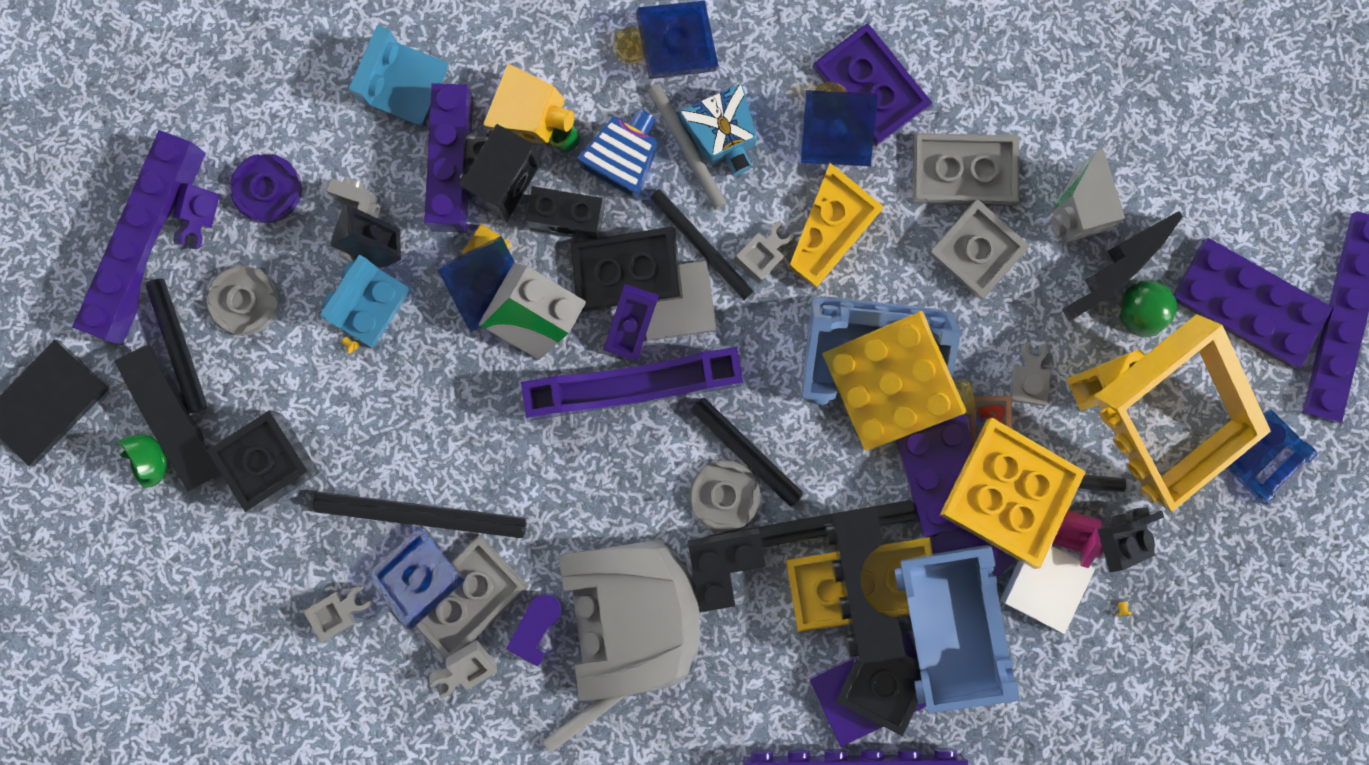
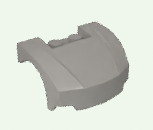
(632, 618)

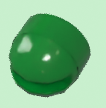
(565, 140)

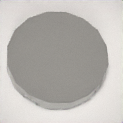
(252, 308)
(709, 494)

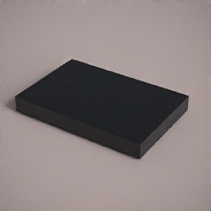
(635, 259)
(47, 402)

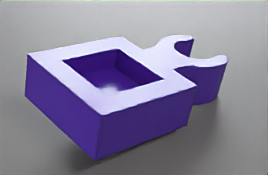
(196, 210)

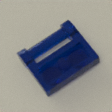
(1264, 451)

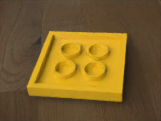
(894, 381)
(1013, 493)

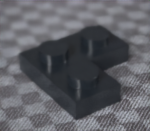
(716, 558)

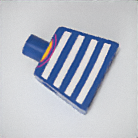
(622, 153)

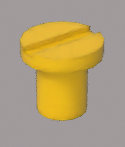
(350, 345)
(1123, 609)

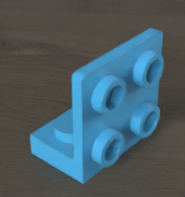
(397, 78)
(364, 301)

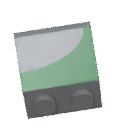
(1088, 202)
(531, 311)

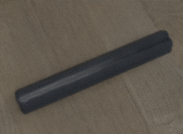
(176, 345)
(747, 452)

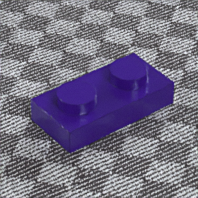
(630, 322)

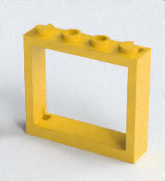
(1219, 450)

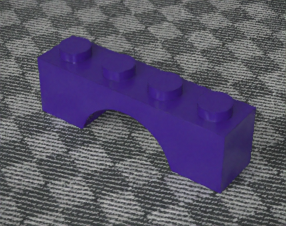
(447, 145)

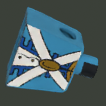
(722, 128)

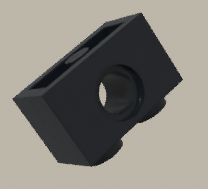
(565, 213)

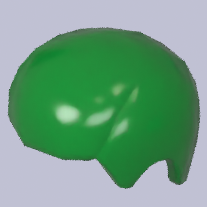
(1147, 308)
(146, 459)

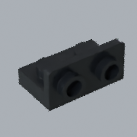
(1128, 538)

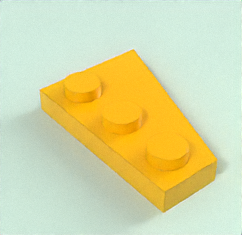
(833, 226)

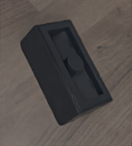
(367, 236)

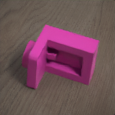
(1081, 535)

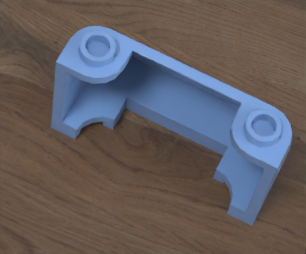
(842, 320)
(958, 630)

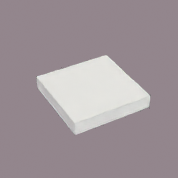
(1048, 592)

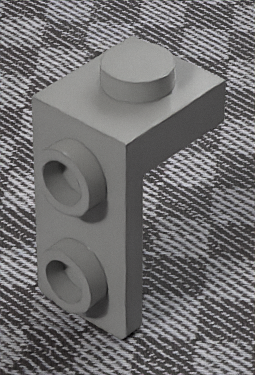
(353, 193)

